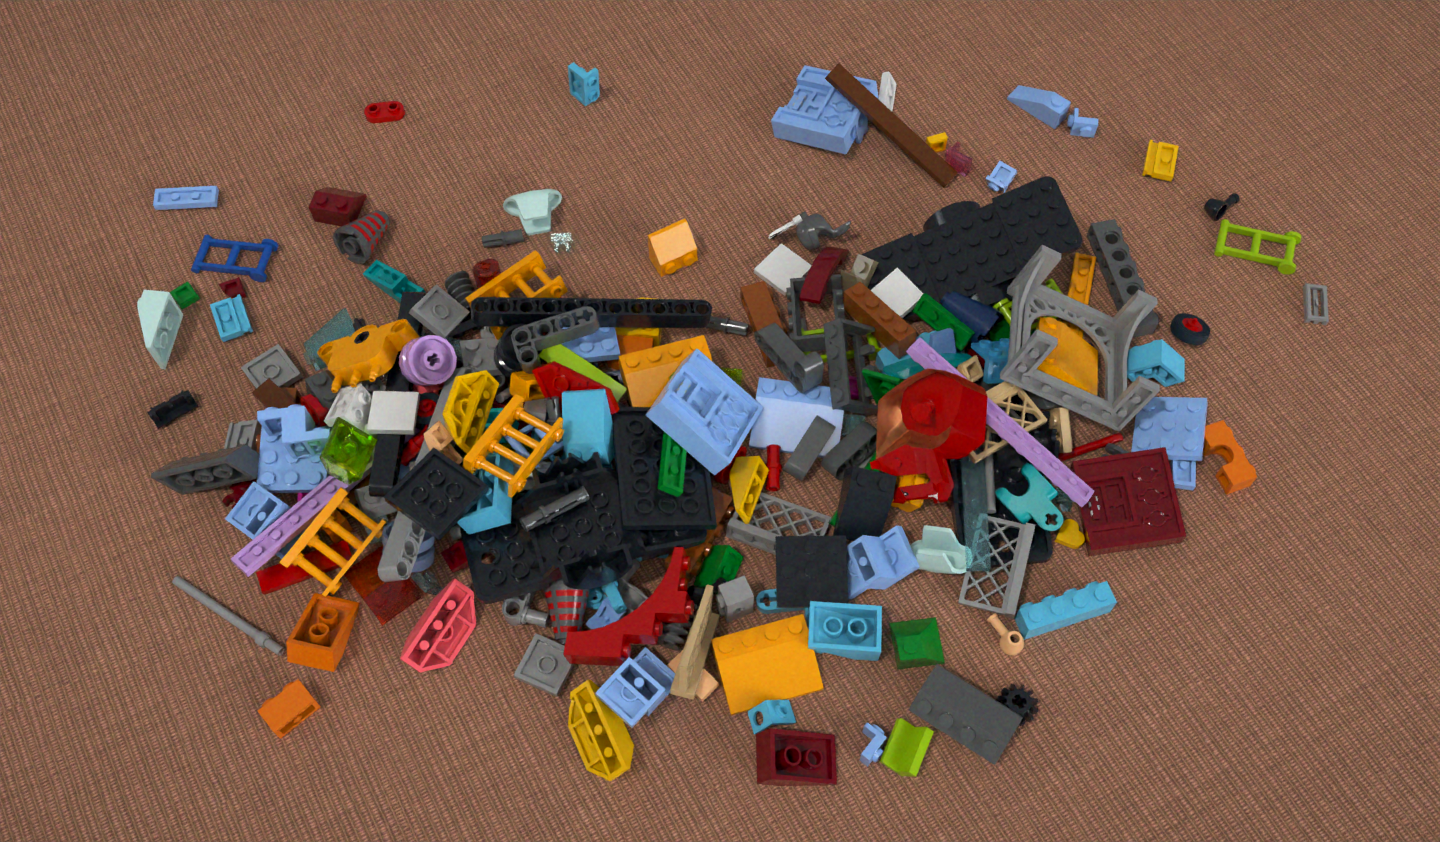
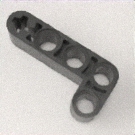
(556, 334)
(800, 370)

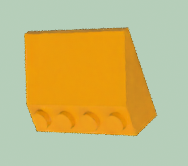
(1072, 358)
(649, 370)
(766, 664)

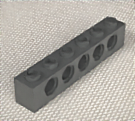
(1115, 264)

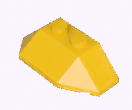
(469, 407)
(599, 733)

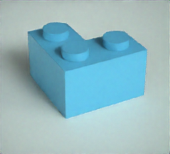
(1156, 361)

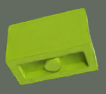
(906, 748)

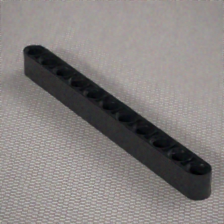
(610, 312)
(390, 446)

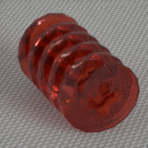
(485, 271)

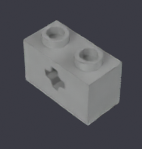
(735, 599)

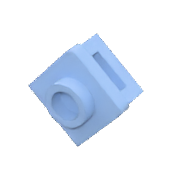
(1082, 125)
(1001, 177)
(604, 616)
(873, 750)

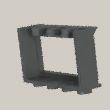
(812, 342)
(838, 367)

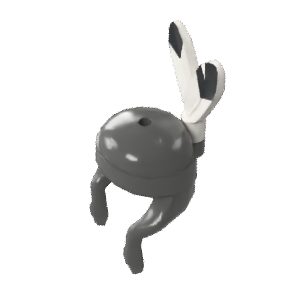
(810, 228)

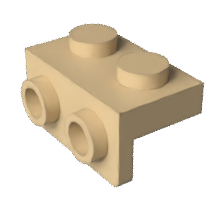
(1061, 421)

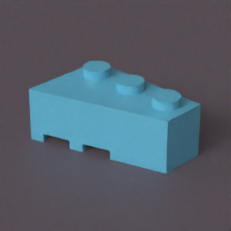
(495, 505)

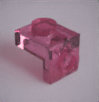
(957, 160)

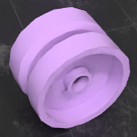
(440, 361)

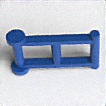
(257, 274)

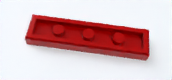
(279, 576)

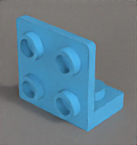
(995, 358)

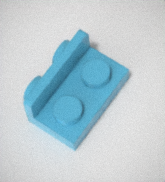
(583, 84)

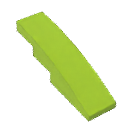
(571, 360)

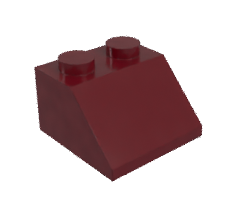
(336, 206)

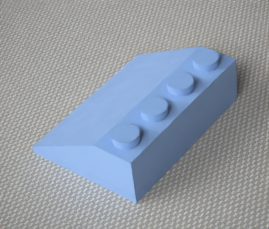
(790, 413)

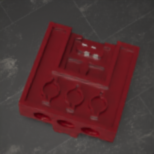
(1131, 502)

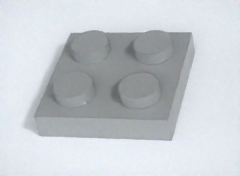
(439, 312)
(480, 354)
(272, 365)
(544, 666)

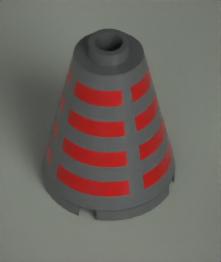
(361, 236)
(566, 608)

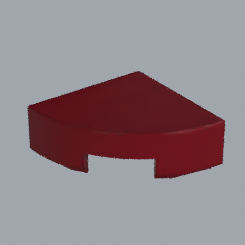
(233, 288)

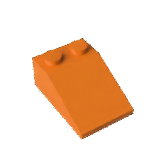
(322, 632)

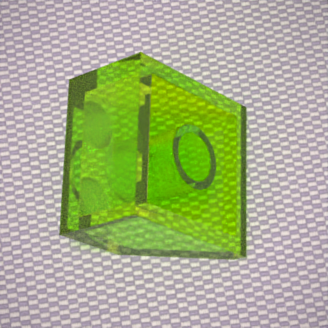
(347, 452)

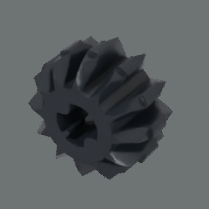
(1021, 698)

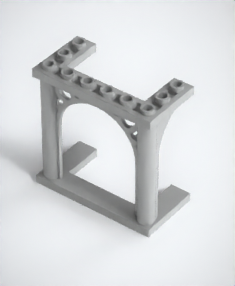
(1029, 352)

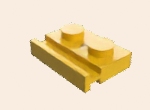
(1160, 160)

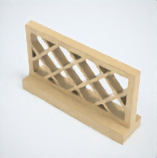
(998, 395)
(696, 648)

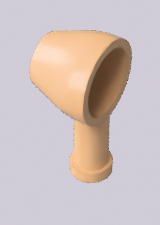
(1006, 644)

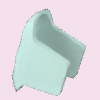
(534, 209)
(939, 551)

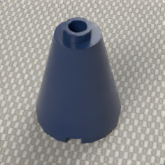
(972, 313)

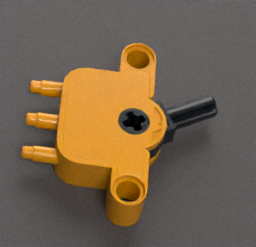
(366, 352)

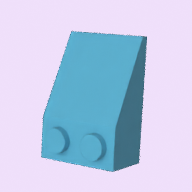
(587, 424)
(845, 629)

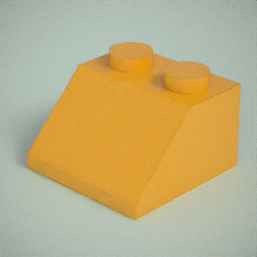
(672, 248)

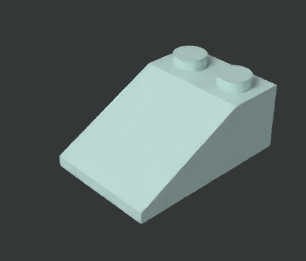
(160, 323)

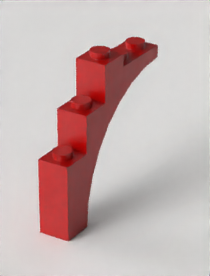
(613, 642)

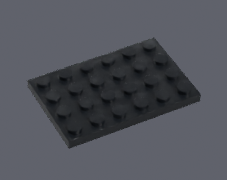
(637, 463)

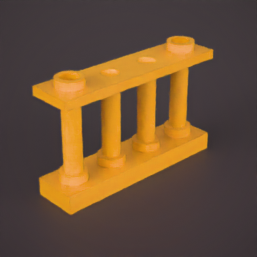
(516, 277)
(502, 427)
(311, 539)

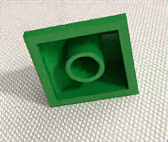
(916, 643)

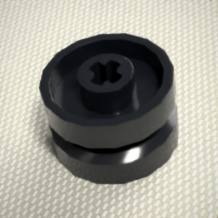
(505, 355)

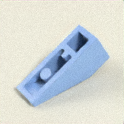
(1042, 104)

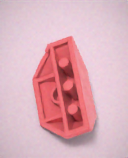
(441, 629)

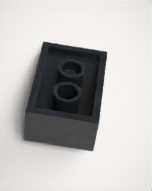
(863, 503)

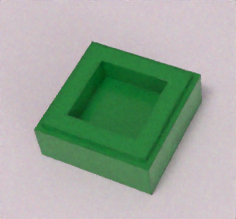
(184, 295)

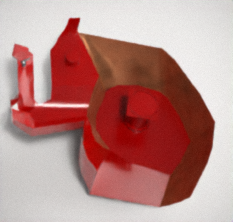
(923, 425)

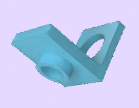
(774, 713)

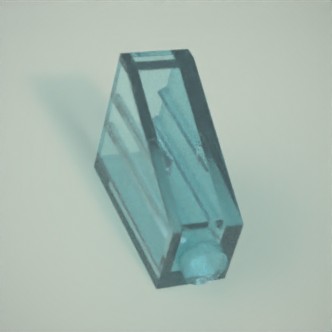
(336, 328)

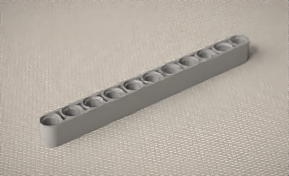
(406, 535)

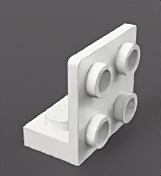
(352, 406)

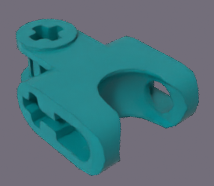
(1034, 502)

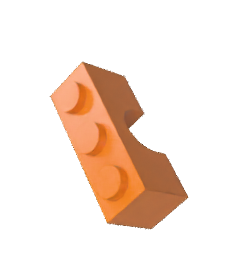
(1238, 471)

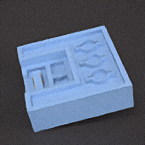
(821, 114)
(705, 411)

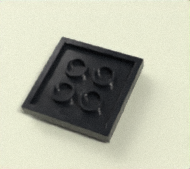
(436, 493)
(810, 570)

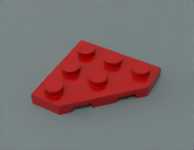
(556, 378)

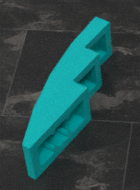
(390, 280)
(908, 367)

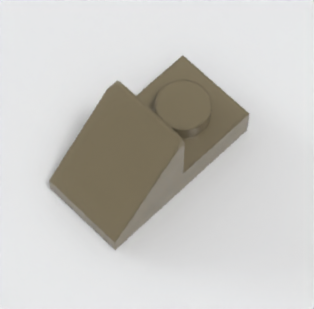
(861, 271)

